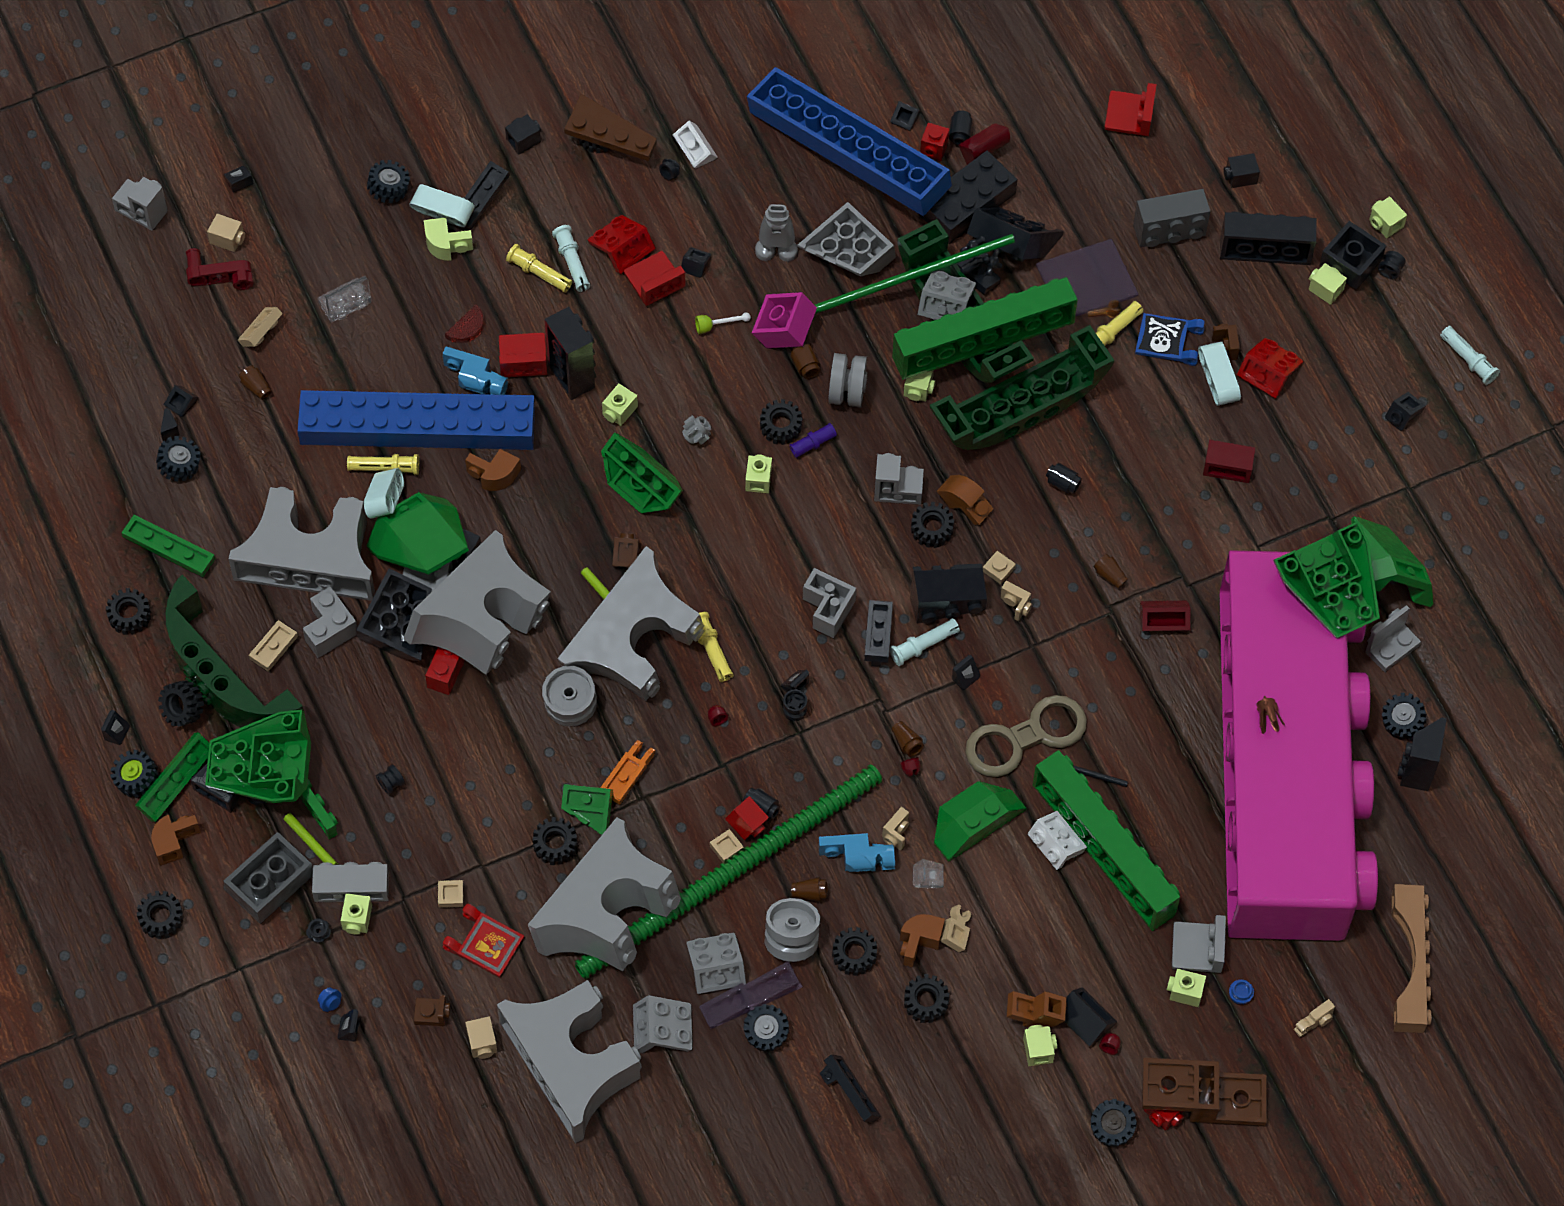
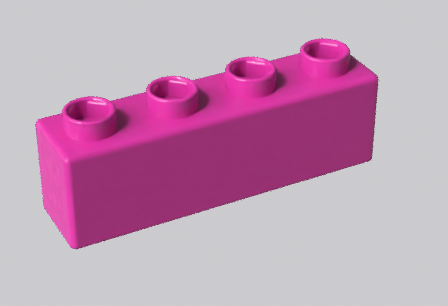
(1295, 788)

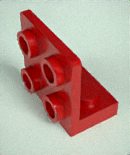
(1130, 111)
(623, 241)
(655, 278)
(522, 355)
(1269, 366)

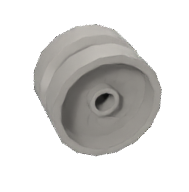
(849, 380)
(569, 695)
(792, 929)

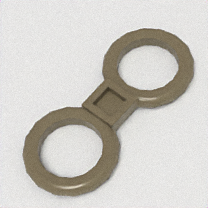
(1025, 735)

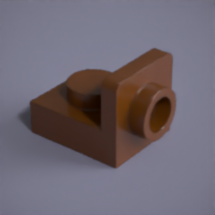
(1229, 337)
(625, 550)
(431, 1011)

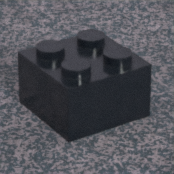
(1353, 254)

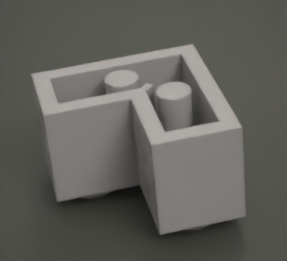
(141, 202)
(897, 483)
(832, 598)
(333, 624)

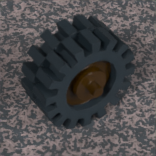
(1113, 1122)

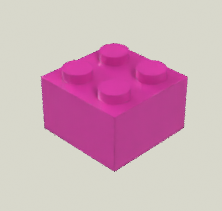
(784, 320)

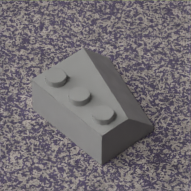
(850, 243)

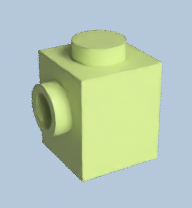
(1387, 217)
(1327, 283)
(919, 386)
(619, 405)
(758, 474)
(356, 913)
(1186, 987)
(1039, 1045)

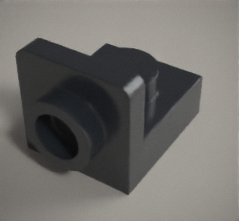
(1403, 410)

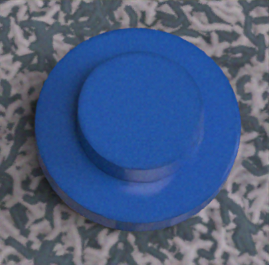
(1241, 991)
(329, 999)

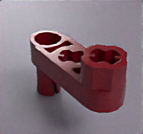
(234, 271)

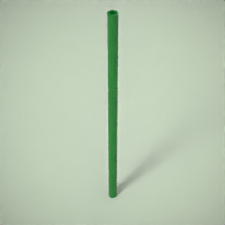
(917, 272)

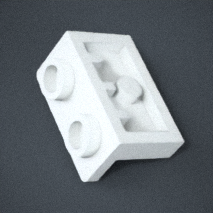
(1056, 839)

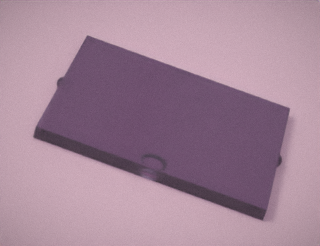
(1094, 274)

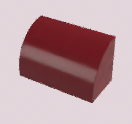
(987, 140)
(1229, 461)
(1165, 615)

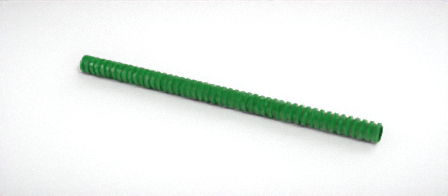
(746, 859)

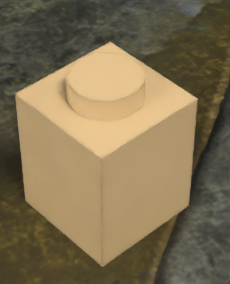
(226, 233)
(481, 1037)

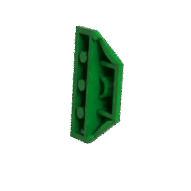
(638, 476)
(973, 817)

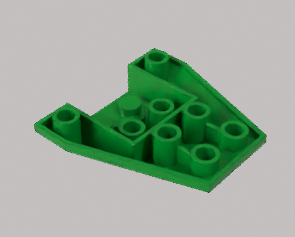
(419, 534)
(1395, 562)
(1334, 579)
(263, 759)

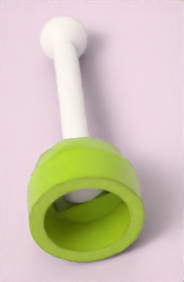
(705, 323)

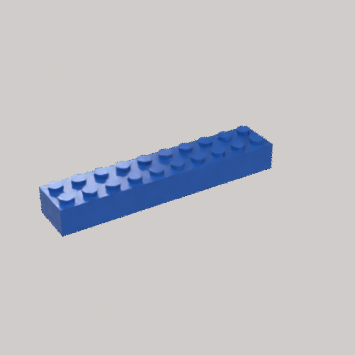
(849, 141)
(416, 420)

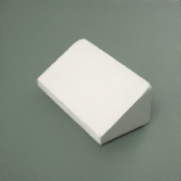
(694, 144)

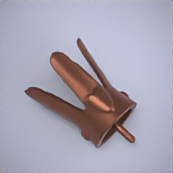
(1268, 707)

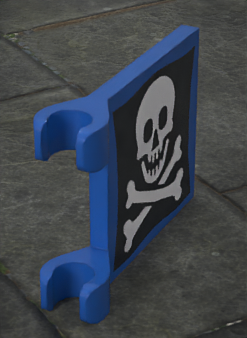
(1166, 336)

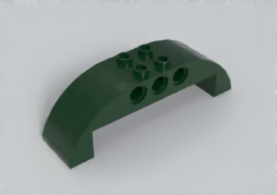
(930, 245)
(1026, 396)
(207, 670)

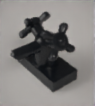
(980, 268)

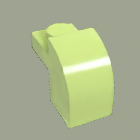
(442, 243)

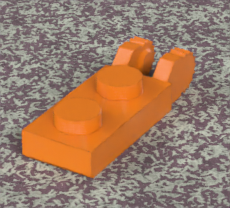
(627, 772)

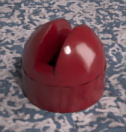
(717, 715)
(911, 766)
(1110, 1043)

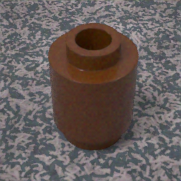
(805, 361)

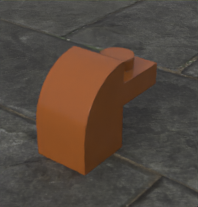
(498, 473)
(965, 494)
(167, 834)
(922, 931)
(1043, 1010)

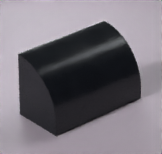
(1087, 1016)

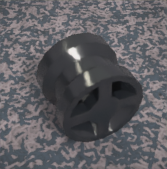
(1391, 265)
(390, 779)

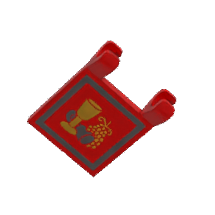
(487, 944)

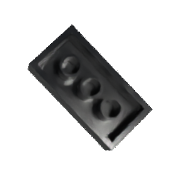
(977, 185)
(1268, 238)
(570, 352)

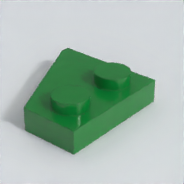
(589, 805)

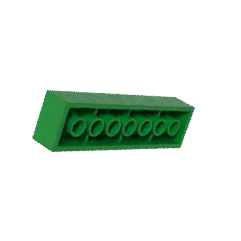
(984, 328)
(1107, 840)

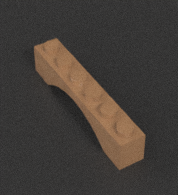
(1408, 910)

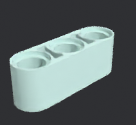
(442, 205)
(1219, 373)
(383, 493)

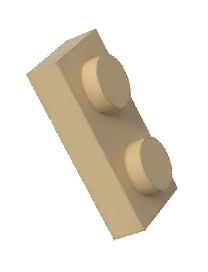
(264, 321)
(273, 645)

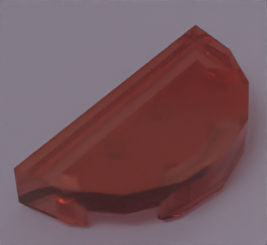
(467, 327)

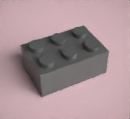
(1171, 218)
(268, 877)

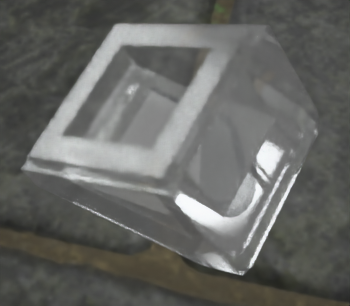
(927, 874)

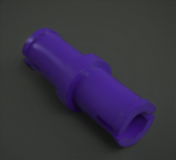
(813, 440)

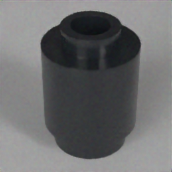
(960, 127)
(1063, 478)
(764, 801)

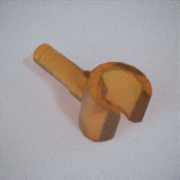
(1109, 311)

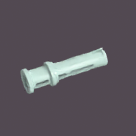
(568, 249)
(1476, 361)
(915, 646)

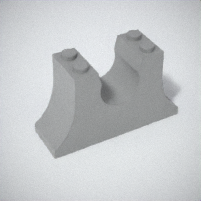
(303, 561)
(464, 605)
(632, 608)
(585, 906)
(569, 1078)

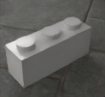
(335, 881)

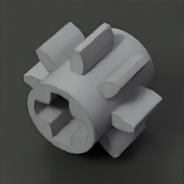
(696, 429)

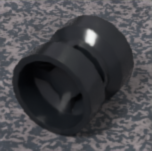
(797, 700)

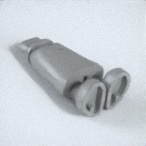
(775, 232)

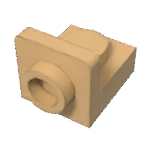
(1017, 597)
(895, 827)

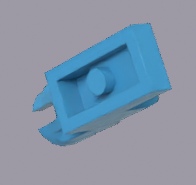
(474, 372)
(857, 852)

